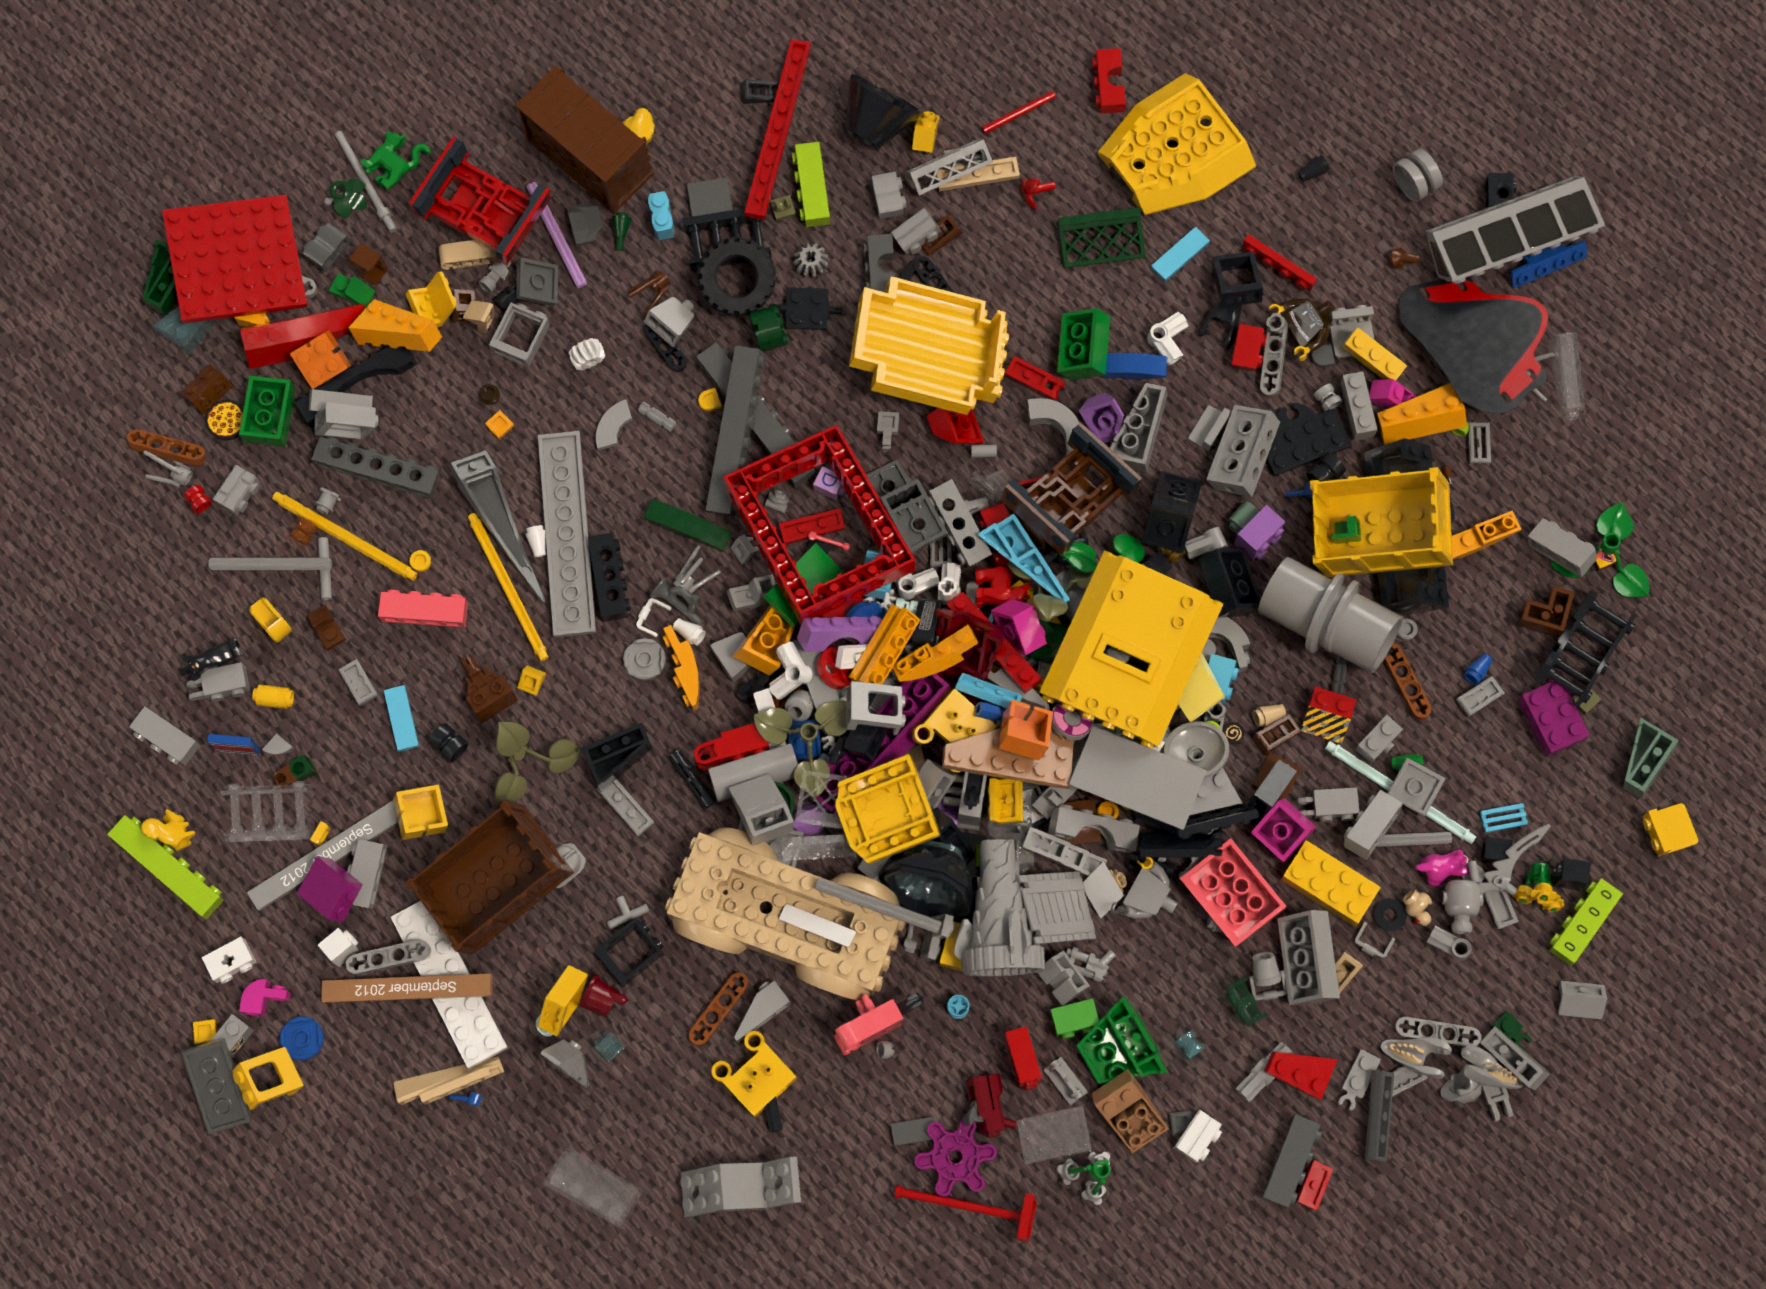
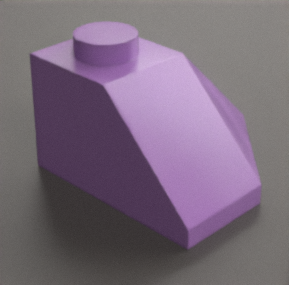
(1102, 416)

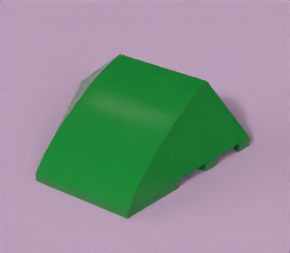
(1119, 1044)

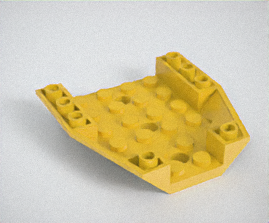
(1193, 170)

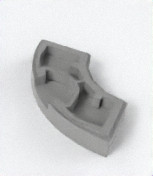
(611, 423)

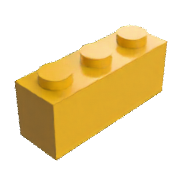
(1373, 355)

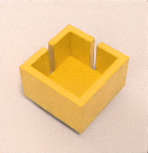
(420, 812)

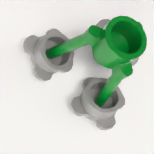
(1098, 1170)

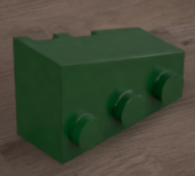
(160, 285)

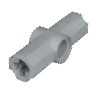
(1258, 1078)

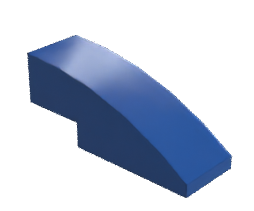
(1135, 366)

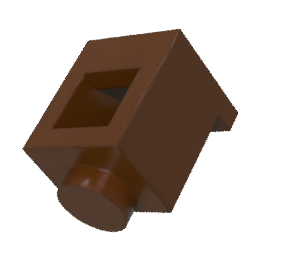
(463, 299)

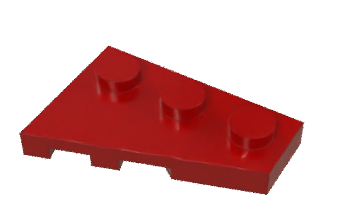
(1302, 1072)

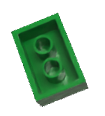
(1083, 344)
(267, 411)

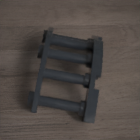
(1564, 643)

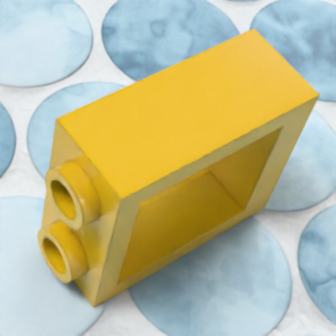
(562, 1000)

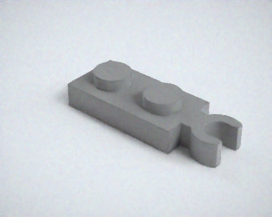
(1359, 1077)

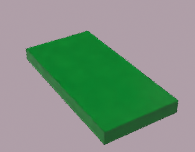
(815, 568)

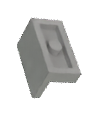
(1209, 427)
(1582, 999)

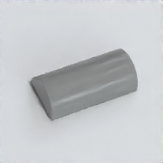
(777, 762)

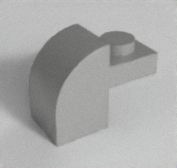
(751, 595)

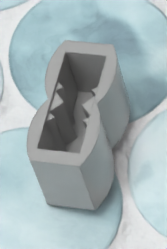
(887, 195)

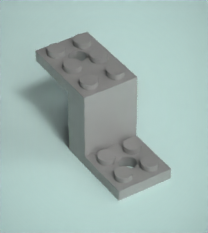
(740, 1187)

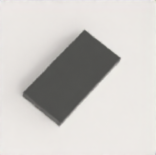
(214, 1086)

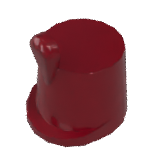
(601, 997)

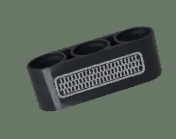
(926, 628)

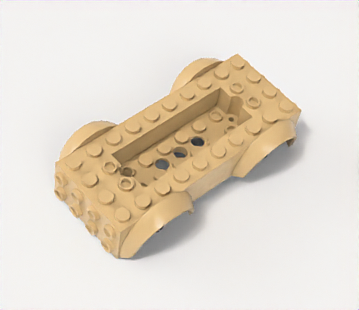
(721, 902)

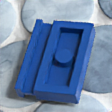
(801, 748)

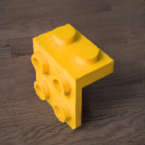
(434, 300)
(1670, 829)

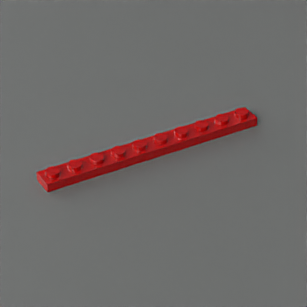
(777, 129)

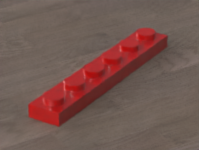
(1008, 657)

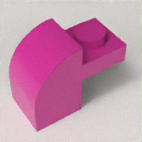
(257, 994)

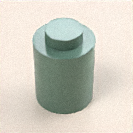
(1242, 516)

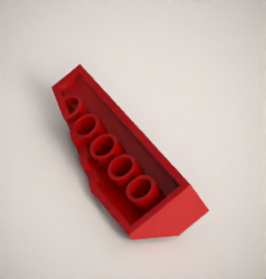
(275, 340)

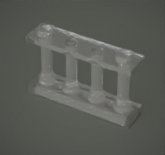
(258, 831)

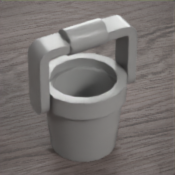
(1266, 974)

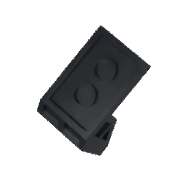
(1172, 512)

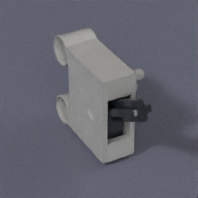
(971, 799)

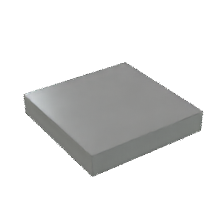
(1416, 786)

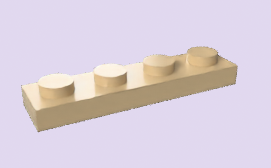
(997, 171)

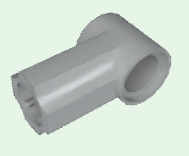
(1204, 544)
(1446, 942)

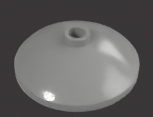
(1199, 740)

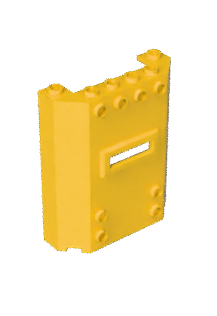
(1145, 618)

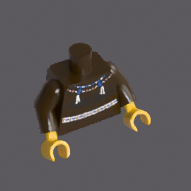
(1307, 322)

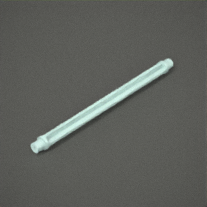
(1386, 783)

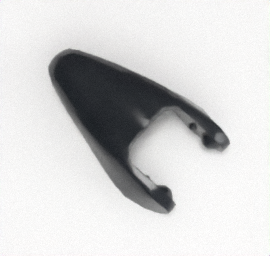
(1227, 314)

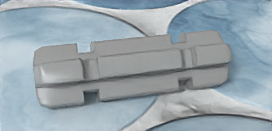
(657, 416)

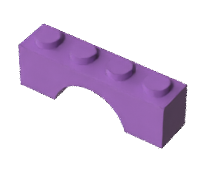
(819, 633)

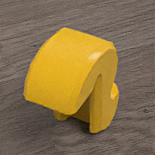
(270, 620)

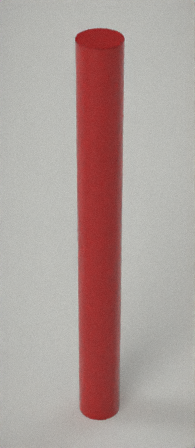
(1018, 112)

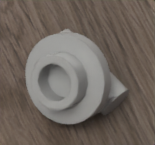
(777, 500)
(1475, 872)

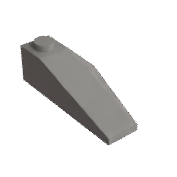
(568, 1059)

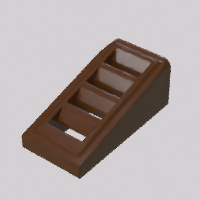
(951, 235)
(1265, 742)

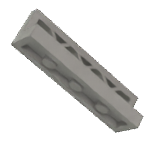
(945, 159)

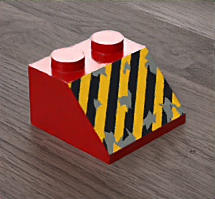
(1328, 715)

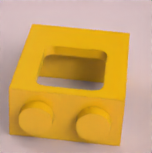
(286, 1072)

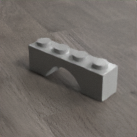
(1119, 835)

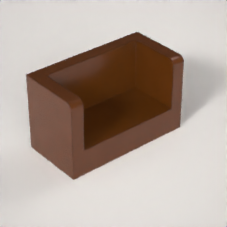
(368, 264)

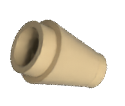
(1268, 714)

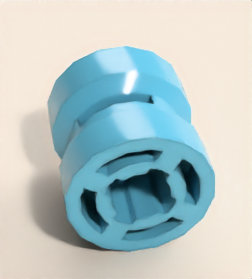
(961, 1006)

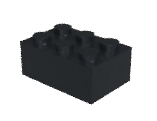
(1230, 581)

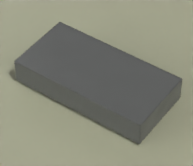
(911, 1131)

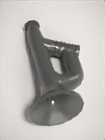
(670, 595)

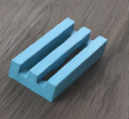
(1522, 814)

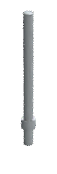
(382, 212)

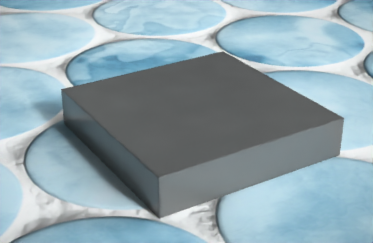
(709, 196)
(537, 281)

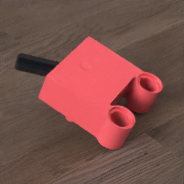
(873, 1022)

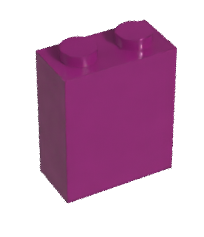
(329, 889)

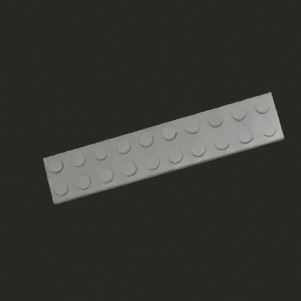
(566, 534)

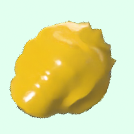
(641, 124)

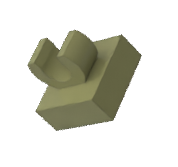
(783, 208)

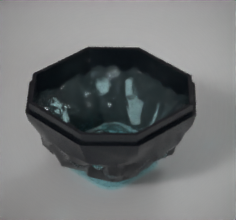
(932, 880)

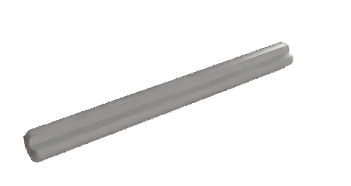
(270, 563)
(877, 905)

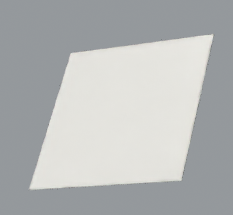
(1102, 889)

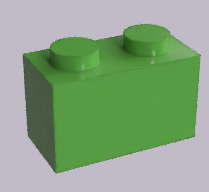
(1074, 1018)

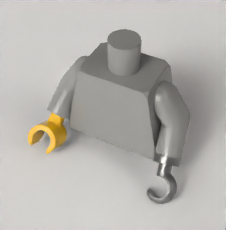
(1147, 893)

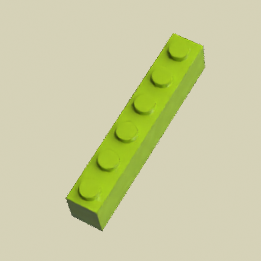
(166, 867)

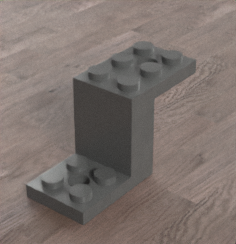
(906, 505)

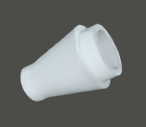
(537, 540)
(689, 631)

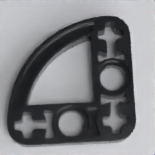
(921, 273)

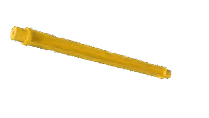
(345, 536)
(522, 615)

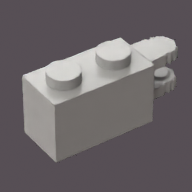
(221, 683)
(1331, 804)

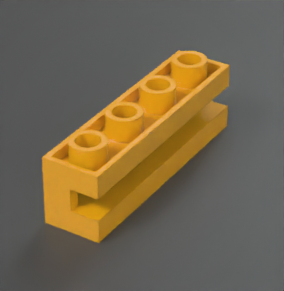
(885, 646)

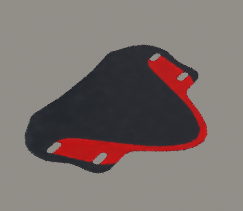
(1478, 340)

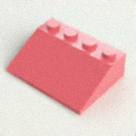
(1233, 893)

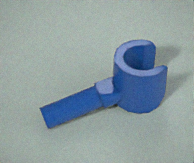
(1307, 492)
(473, 1099)

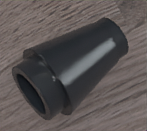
(1314, 168)

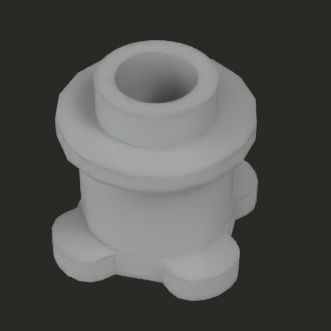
(326, 501)

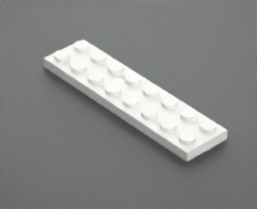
(465, 1018)

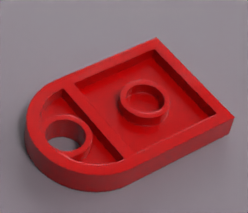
(840, 677)

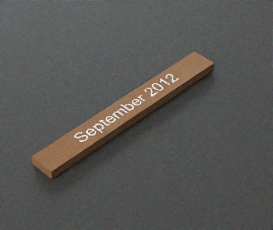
(407, 988)

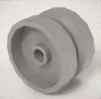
(1417, 175)

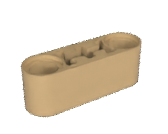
(465, 254)

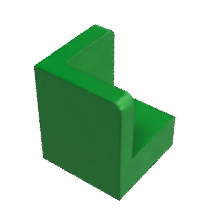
(1347, 531)

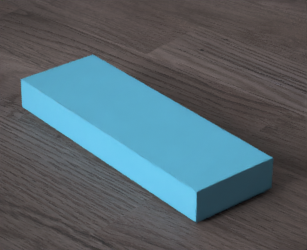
(1180, 254)
(986, 690)
(401, 718)

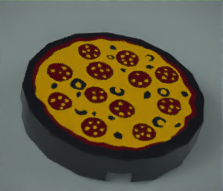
(224, 419)

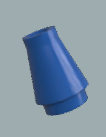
(1477, 670)

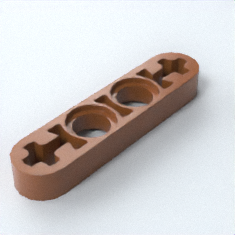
(165, 449)
(1403, 682)
(716, 1007)

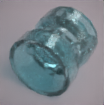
(1191, 1046)

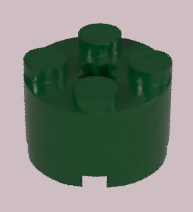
(768, 328)

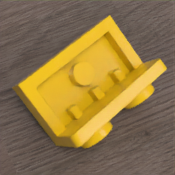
(1005, 801)

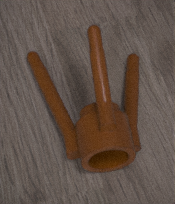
(657, 283)

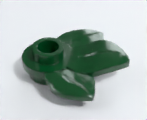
(350, 198)

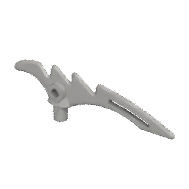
(1500, 879)

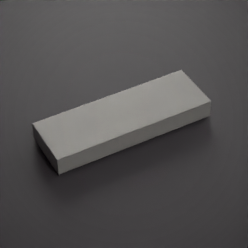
(319, 398)
(626, 807)

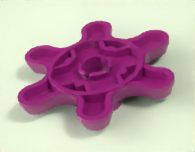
(950, 1172)

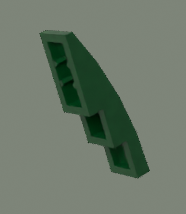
(687, 524)

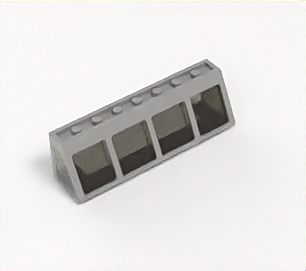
(1514, 229)

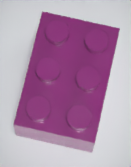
(1553, 718)

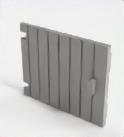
(1057, 907)

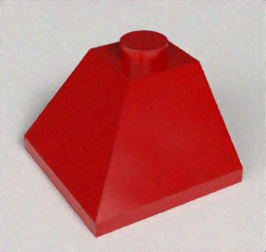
(955, 426)

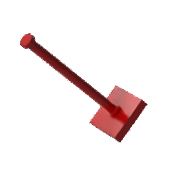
(1024, 1217)

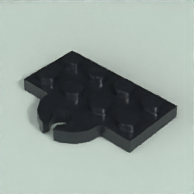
(1305, 438)

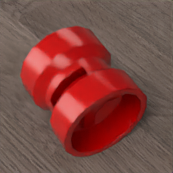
(197, 498)

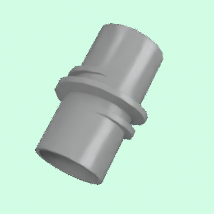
(1330, 614)

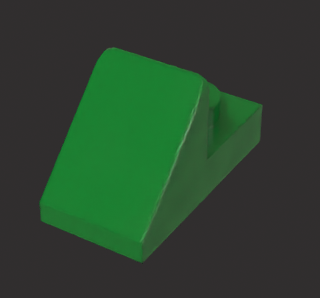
(352, 290)

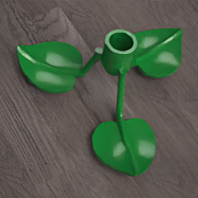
(1615, 526)
(1083, 556)

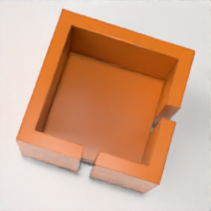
(318, 360)
(1025, 737)

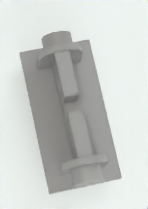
(1065, 1081)

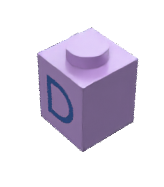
(828, 484)

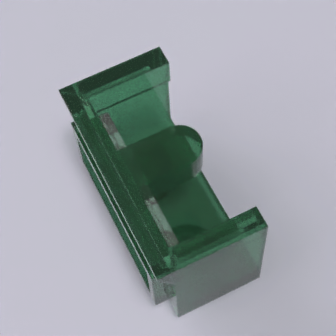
(1244, 1003)

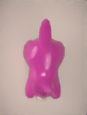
(1441, 866)

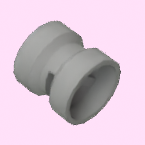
(1327, 397)

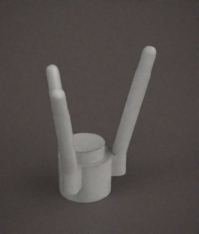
(181, 475)
(685, 580)

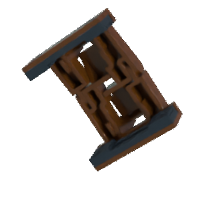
(1076, 500)

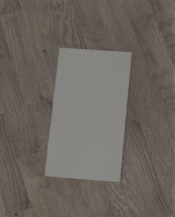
(1137, 777)

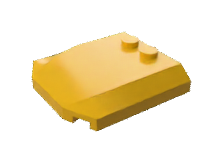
(885, 810)

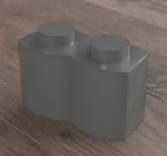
(326, 246)

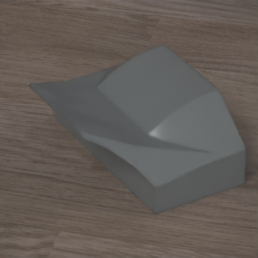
(585, 223)

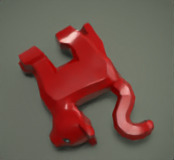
(1000, 588)

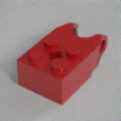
(731, 746)

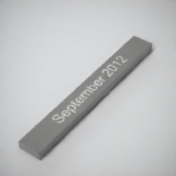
(334, 849)

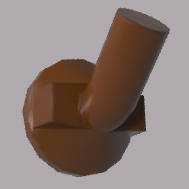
(1399, 256)

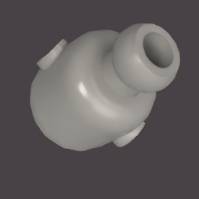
(1462, 902)

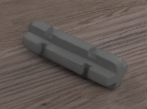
(1339, 675)

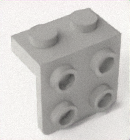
(1346, 321)

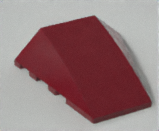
(977, 659)

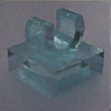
(609, 1046)

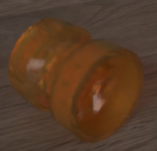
(304, 531)

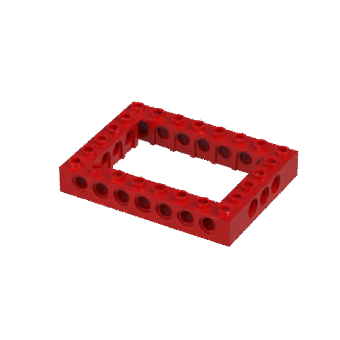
(792, 461)

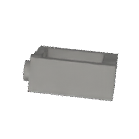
(510, 352)
(345, 421)

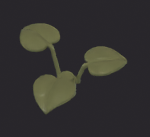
(1050, 606)
(775, 725)
(510, 742)

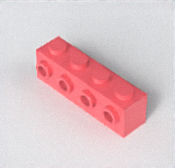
(423, 609)

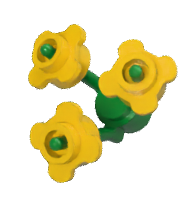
(1543, 890)

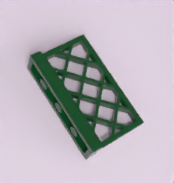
(1097, 220)

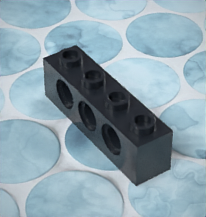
(1499, 184)
(598, 547)

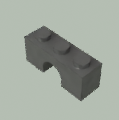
(879, 250)

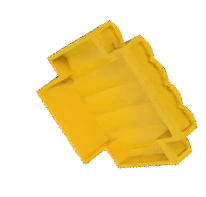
(929, 345)

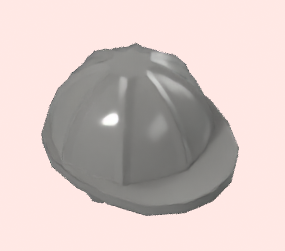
(1461, 1088)

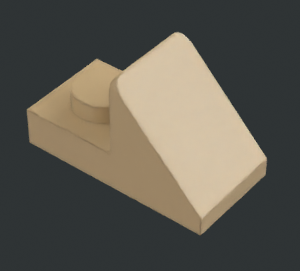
(480, 314)
(1346, 969)

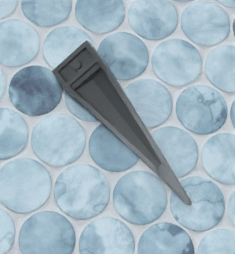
(483, 489)

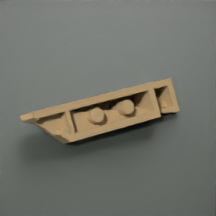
(445, 1082)

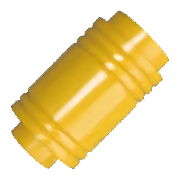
(273, 696)

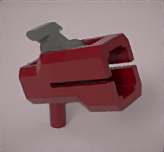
(986, 1105)

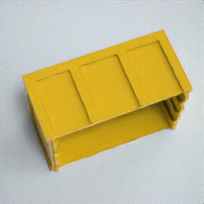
(1400, 517)

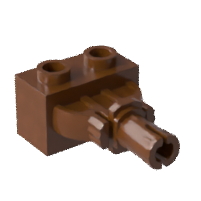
(488, 692)

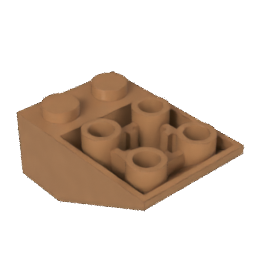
(1129, 1111)

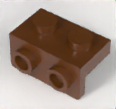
(206, 389)

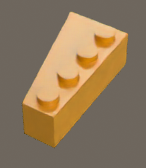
(394, 327)
(1423, 415)
(763, 640)

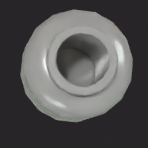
(800, 705)

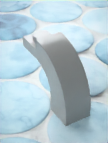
(1052, 413)
(1235, 638)

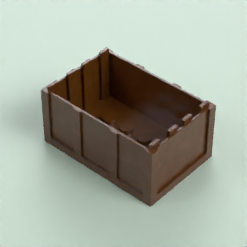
(584, 139)
(490, 877)

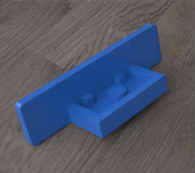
(1547, 262)

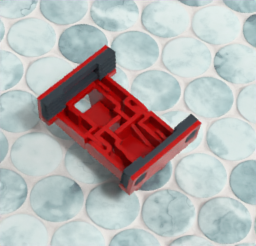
(503, 219)

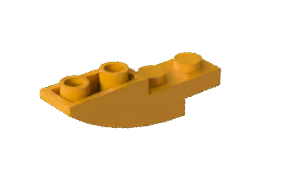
(1484, 535)
(934, 659)
(687, 673)

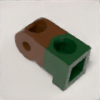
(297, 770)

